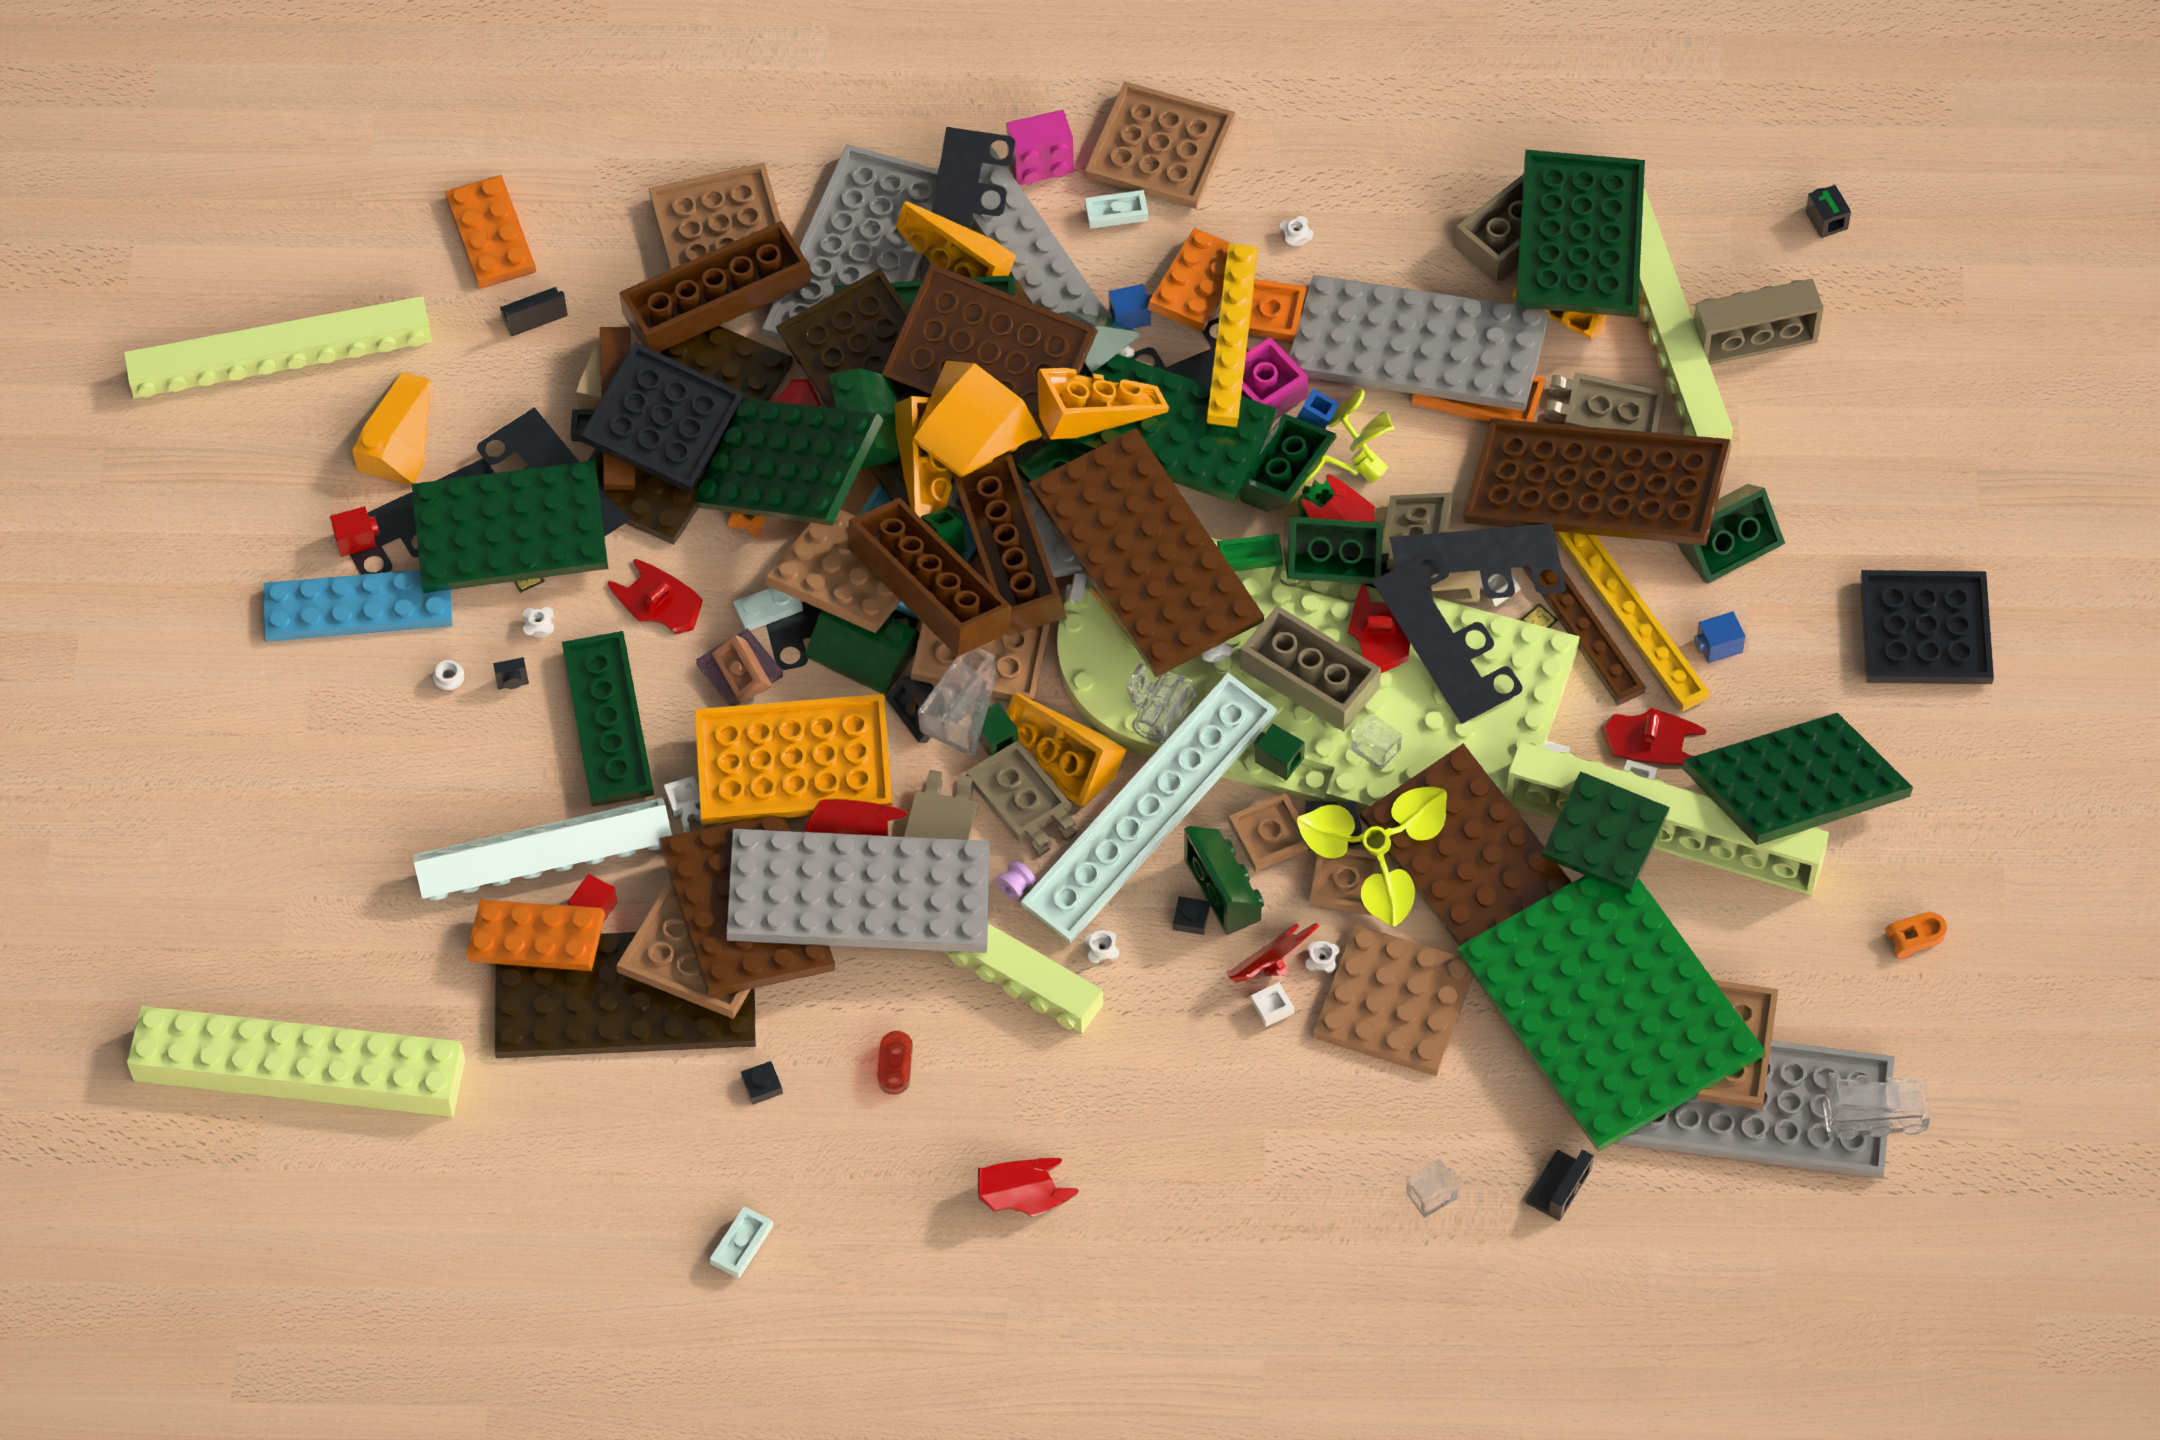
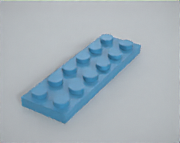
(352, 606)

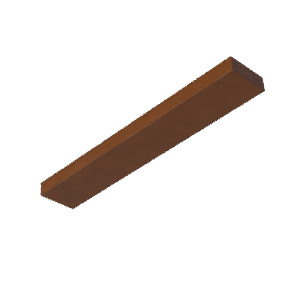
(614, 347)
(1594, 640)

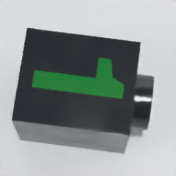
(1828, 211)

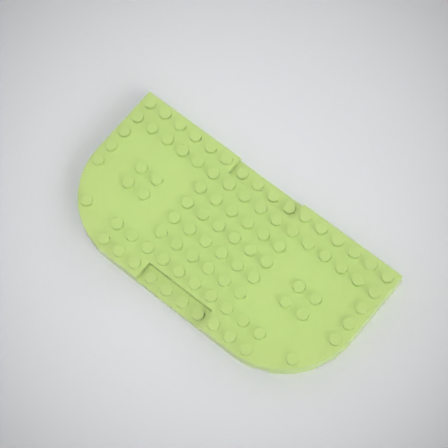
(1100, 660)

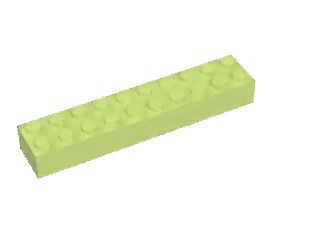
(1692, 829)
(296, 1061)

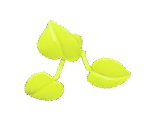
(1364, 460)
(1385, 894)

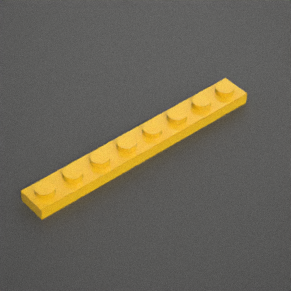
(1232, 335)
(1635, 618)

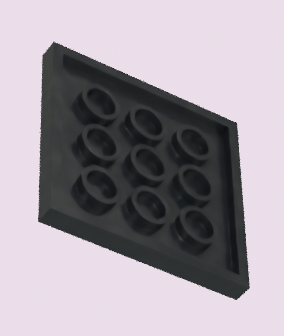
(662, 417)
(1926, 627)

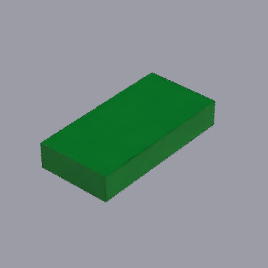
(1252, 552)

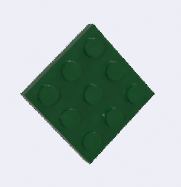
(1605, 832)

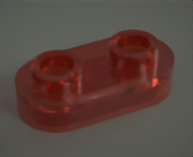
(895, 1065)

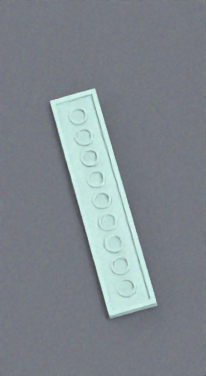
(1149, 808)

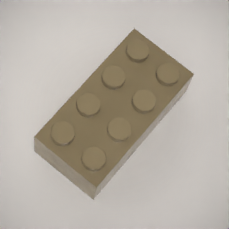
(1493, 233)
(1759, 321)
(1310, 668)

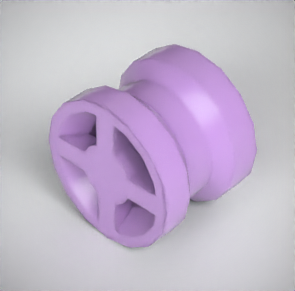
(1015, 880)

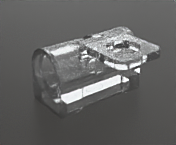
(1159, 704)

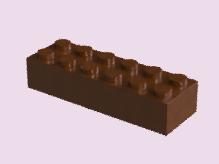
(715, 288)
(1010, 544)
(929, 576)

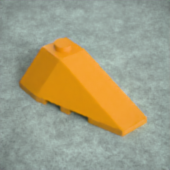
(953, 245)
(1086, 405)
(396, 432)
(925, 477)
(1070, 753)

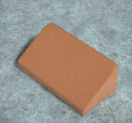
(741, 668)

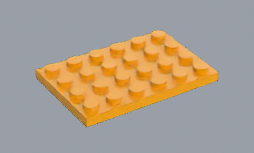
(791, 756)

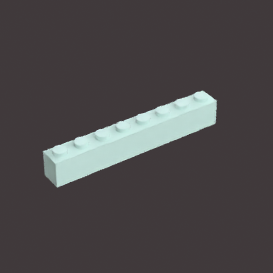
(541, 849)

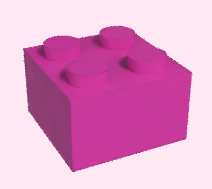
(1041, 147)
(1273, 377)

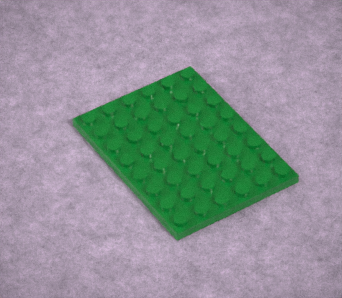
(1610, 1005)

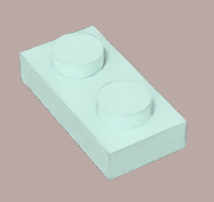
(1116, 209)
(765, 608)
(741, 1242)

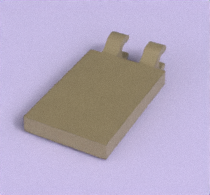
(1604, 404)
(1414, 516)
(1022, 796)
(942, 815)

